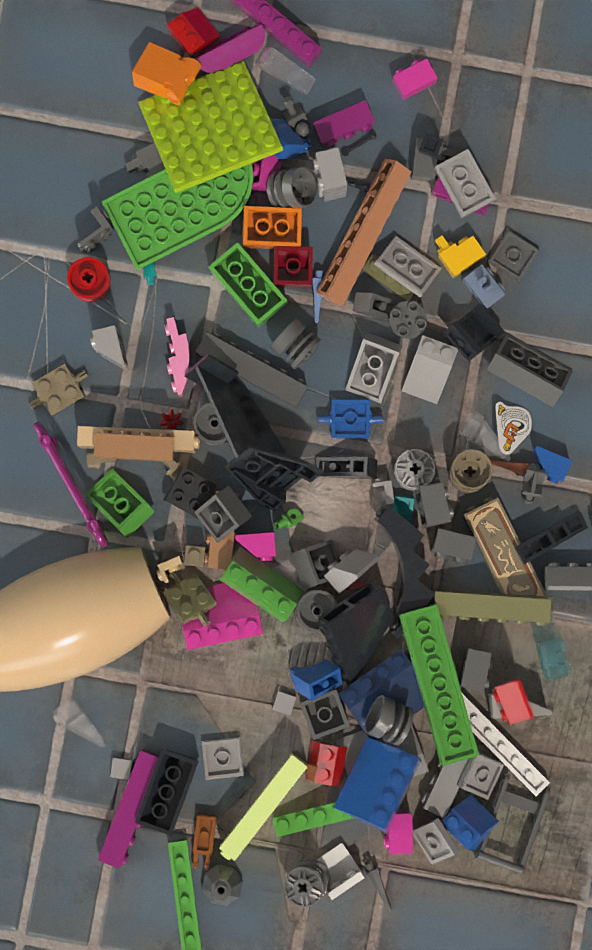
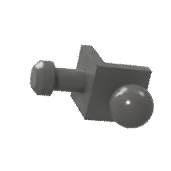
(295, 117)
(532, 483)

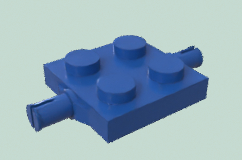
(350, 419)

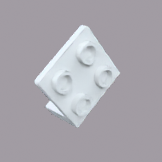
(342, 870)

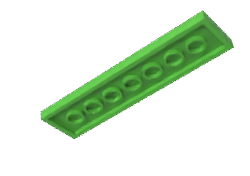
(439, 685)

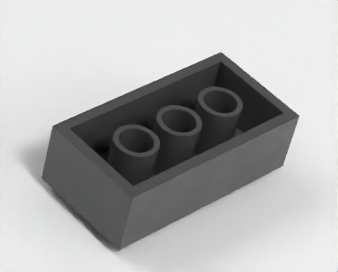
(433, 505)

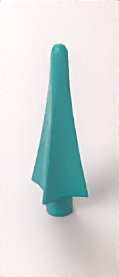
(150, 273)

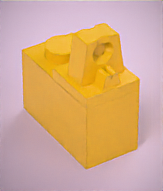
(460, 257)

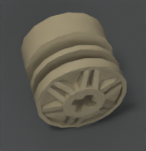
(477, 463)

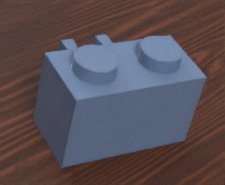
(484, 286)

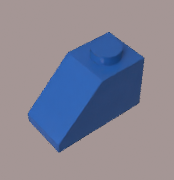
(554, 464)

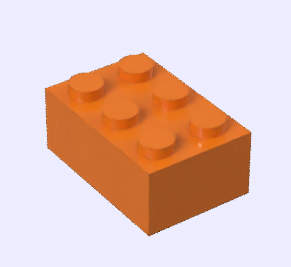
(271, 227)

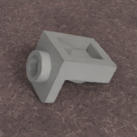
(387, 493)

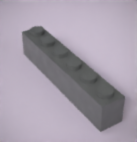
(254, 371)

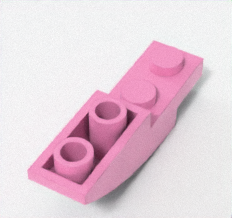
(181, 362)

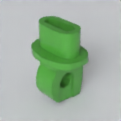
(286, 520)

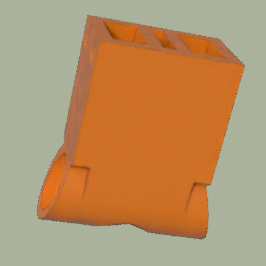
(165, 73)

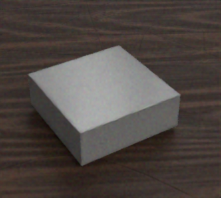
(284, 703)
(121, 768)

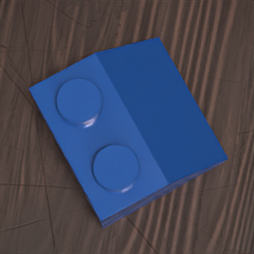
(470, 822)

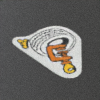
(512, 426)

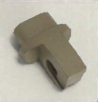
(94, 462)
(173, 468)

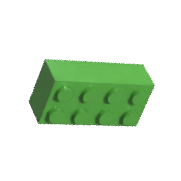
(247, 285)

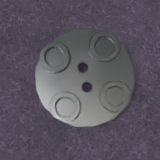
(416, 316)

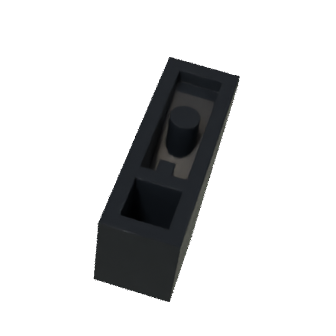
(348, 467)

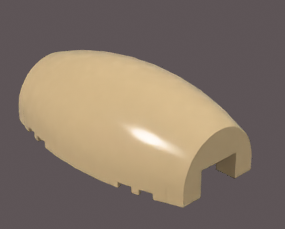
(76, 617)

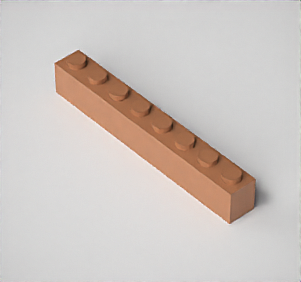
(363, 232)

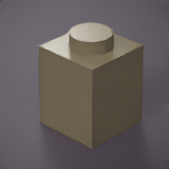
(194, 556)

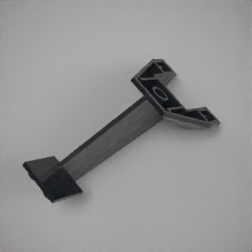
(259, 457)

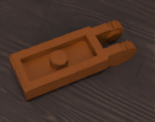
(204, 838)

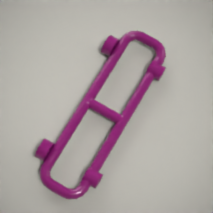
(51, 445)

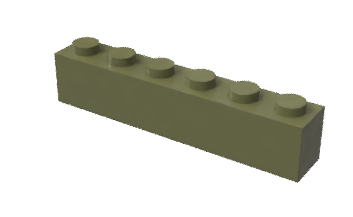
(494, 606)

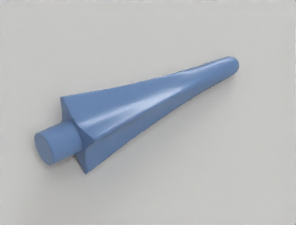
(317, 298)

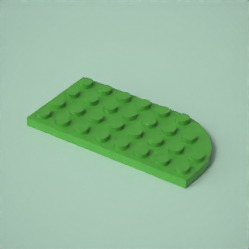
(159, 221)

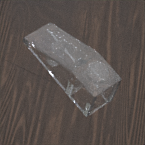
(285, 70)
(480, 433)
(73, 718)

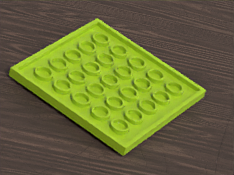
(213, 128)

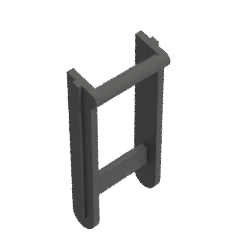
(522, 803)

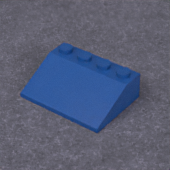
(377, 784)

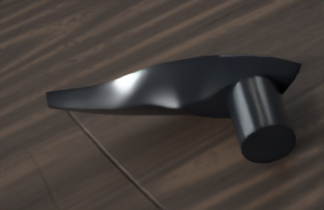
(362, 187)

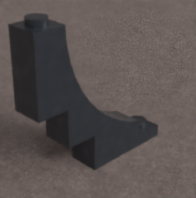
(405, 537)

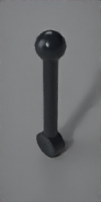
(345, 152)

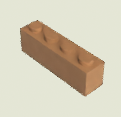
(134, 446)
(221, 552)

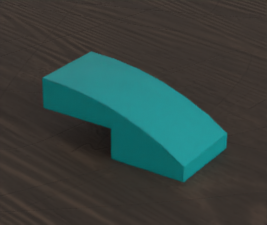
(404, 506)

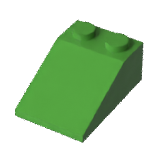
(119, 503)

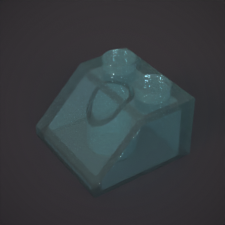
(552, 658)

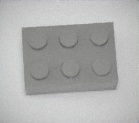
(330, 174)

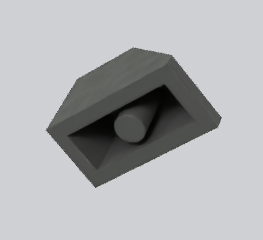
(373, 305)

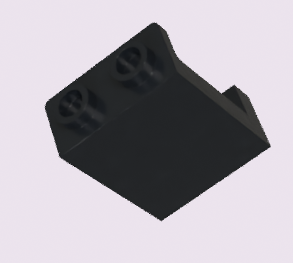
(474, 332)

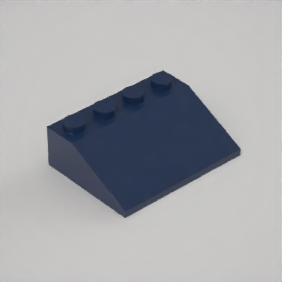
(392, 679)

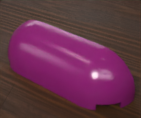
(232, 49)

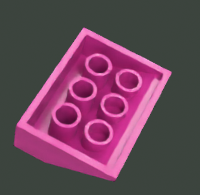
(230, 619)

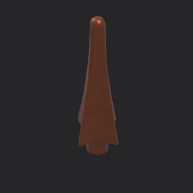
(519, 468)

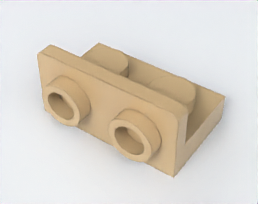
(171, 565)

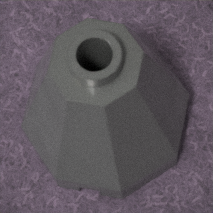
(225, 877)

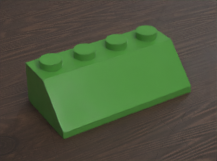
(261, 585)

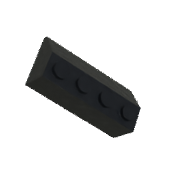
(167, 791)

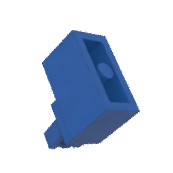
(290, 140)
(316, 679)

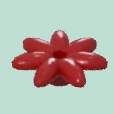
(170, 420)

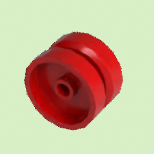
(89, 268)

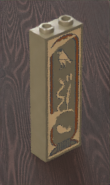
(496, 544)

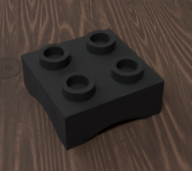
(189, 491)

